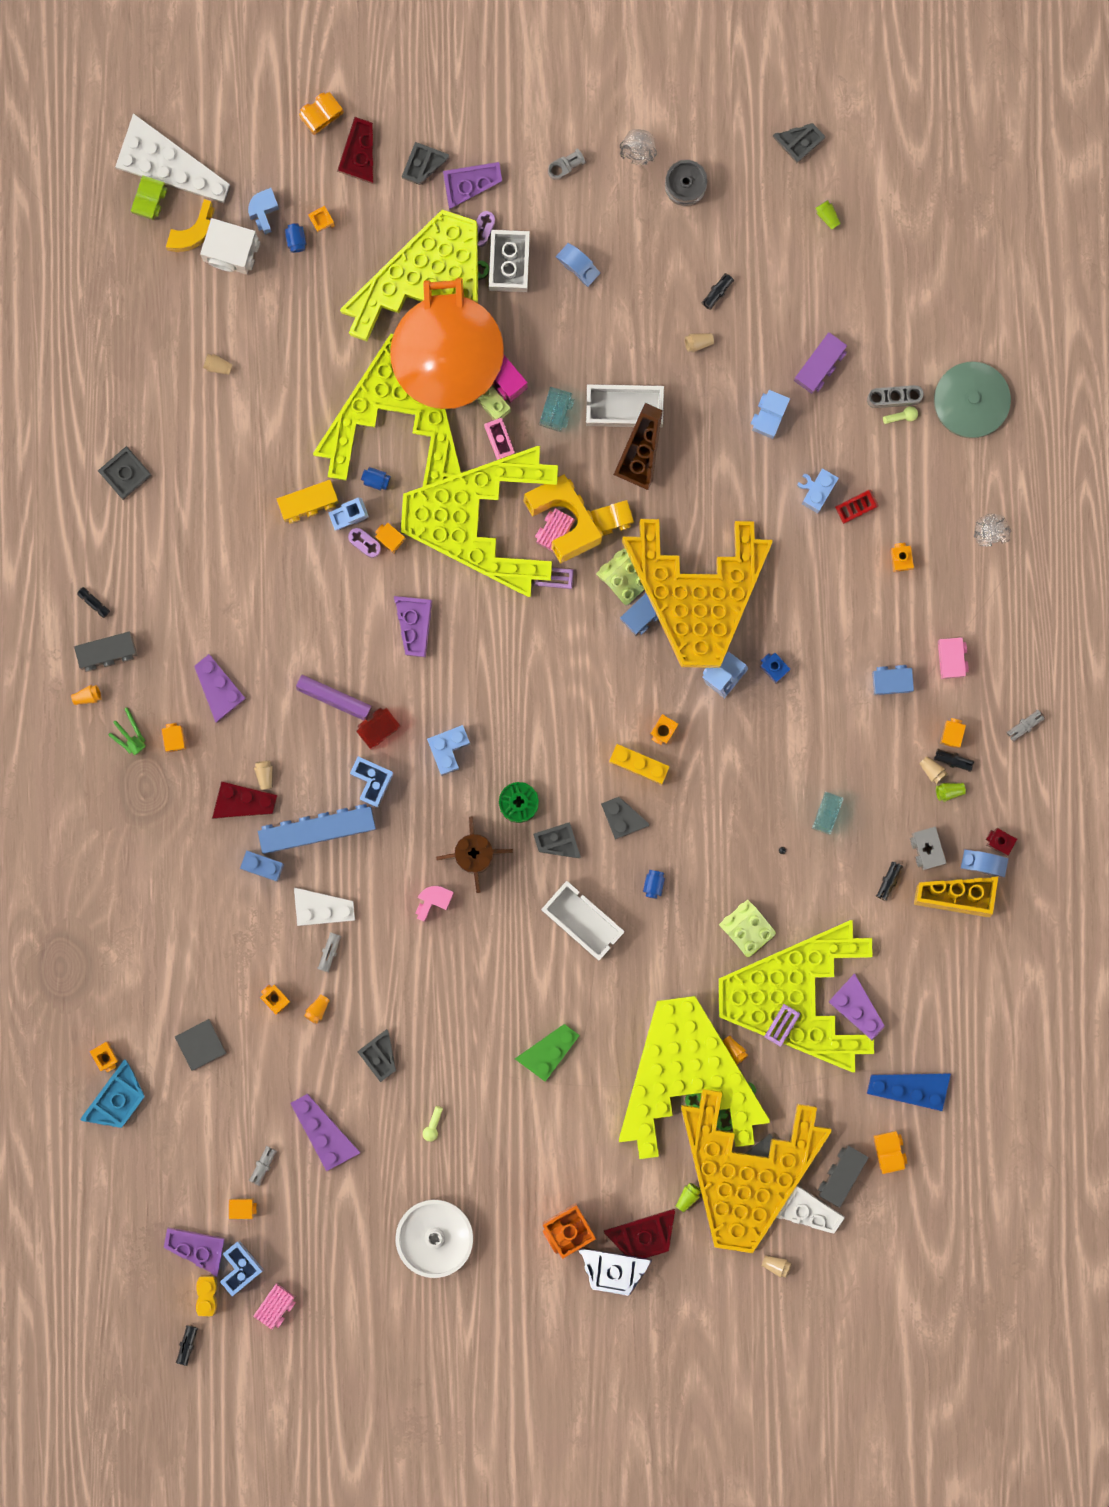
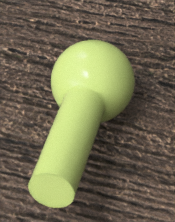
(910, 414)
(430, 1133)

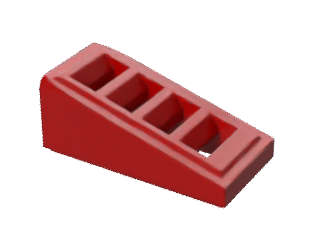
(871, 498)

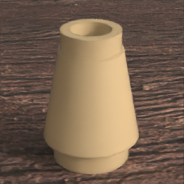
(698, 341)
(216, 364)
(933, 770)
(264, 774)
(777, 1265)

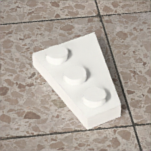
(321, 908)
(810, 1211)

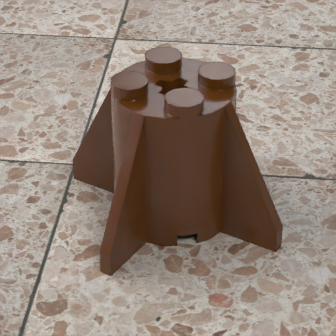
(482, 860)

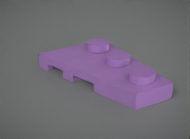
(196, 1247)

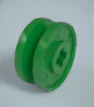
(510, 795)

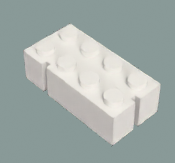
(620, 404)
(582, 920)

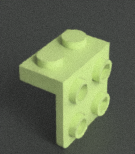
(621, 577)
(747, 928)

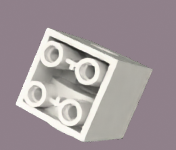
(229, 247)

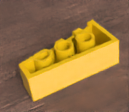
(962, 896)

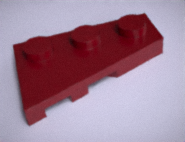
(242, 801)

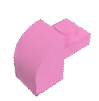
(433, 895)

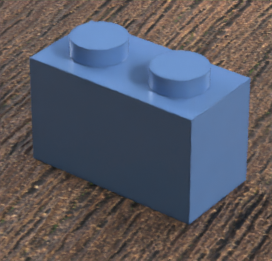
(639, 616)
(892, 681)
(262, 866)

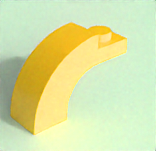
(194, 236)

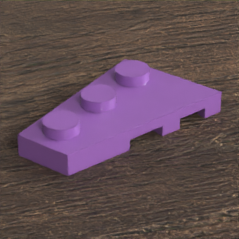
(469, 181)
(414, 621)
(218, 688)
(857, 1008)

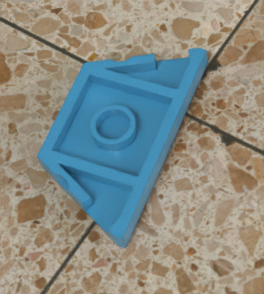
(116, 1099)

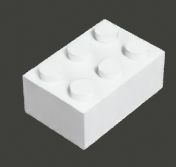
(509, 261)

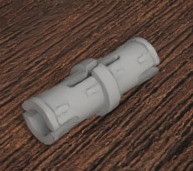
(1025, 725)
(333, 939)
(263, 1165)

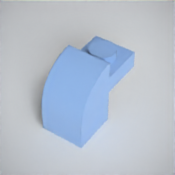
(262, 204)
(348, 514)

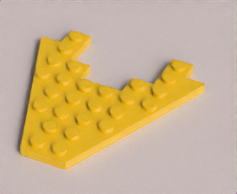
(698, 609)
(742, 1189)

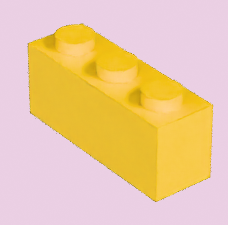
(308, 501)
(639, 764)

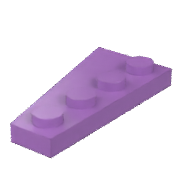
(325, 1136)

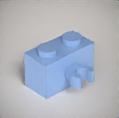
(818, 490)

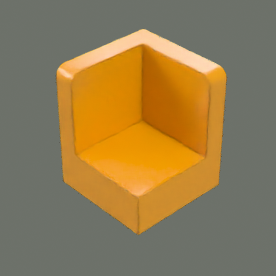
(321, 219)

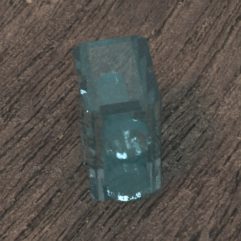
(555, 409)
(827, 813)

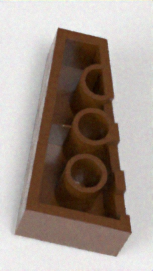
(640, 451)

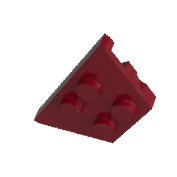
(644, 1236)

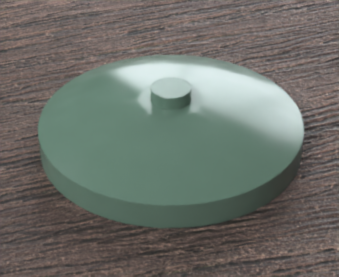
(972, 400)

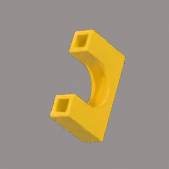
(584, 535)

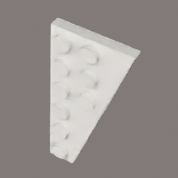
(155, 156)

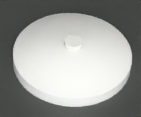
(434, 1238)

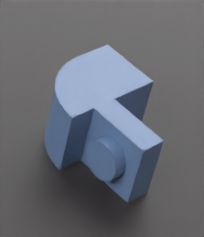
(578, 263)
(984, 863)

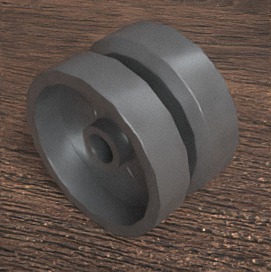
(680, 173)

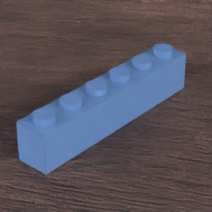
(316, 830)

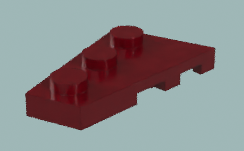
(358, 151)

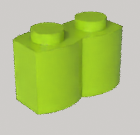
(148, 197)

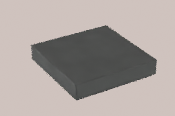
(124, 473)
(200, 1045)

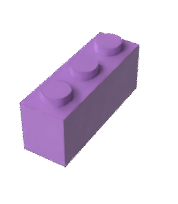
(821, 363)

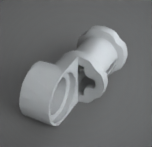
(567, 164)

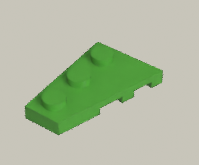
(548, 1052)

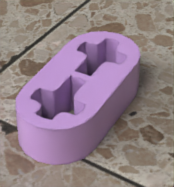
(487, 230)
(367, 539)

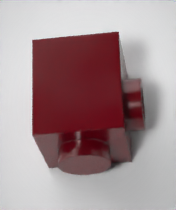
(1000, 841)

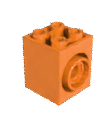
(568, 1231)

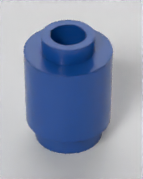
(295, 238)
(375, 478)
(654, 884)

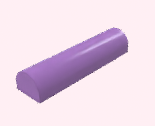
(333, 697)

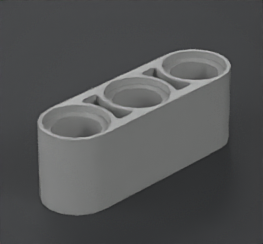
(886, 400)

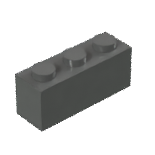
(105, 651)
(842, 1175)

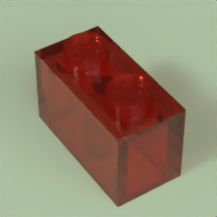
(378, 728)

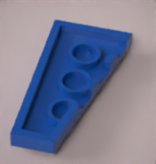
(915, 1089)

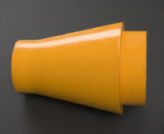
(87, 695)
(316, 1010)
(735, 1049)

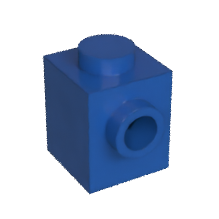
(774, 667)

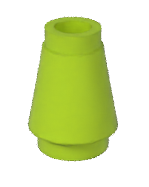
(828, 214)
(948, 791)
(688, 1197)

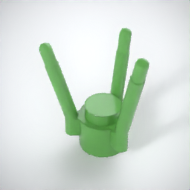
(135, 744)

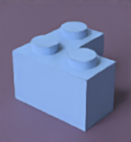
(772, 410)
(727, 676)
(444, 745)
(376, 778)
(244, 1266)

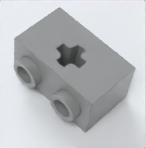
(935, 856)

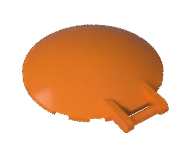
(446, 348)

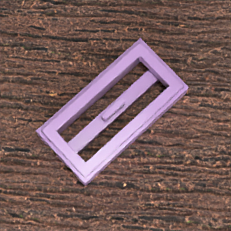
(558, 585)
(773, 1039)

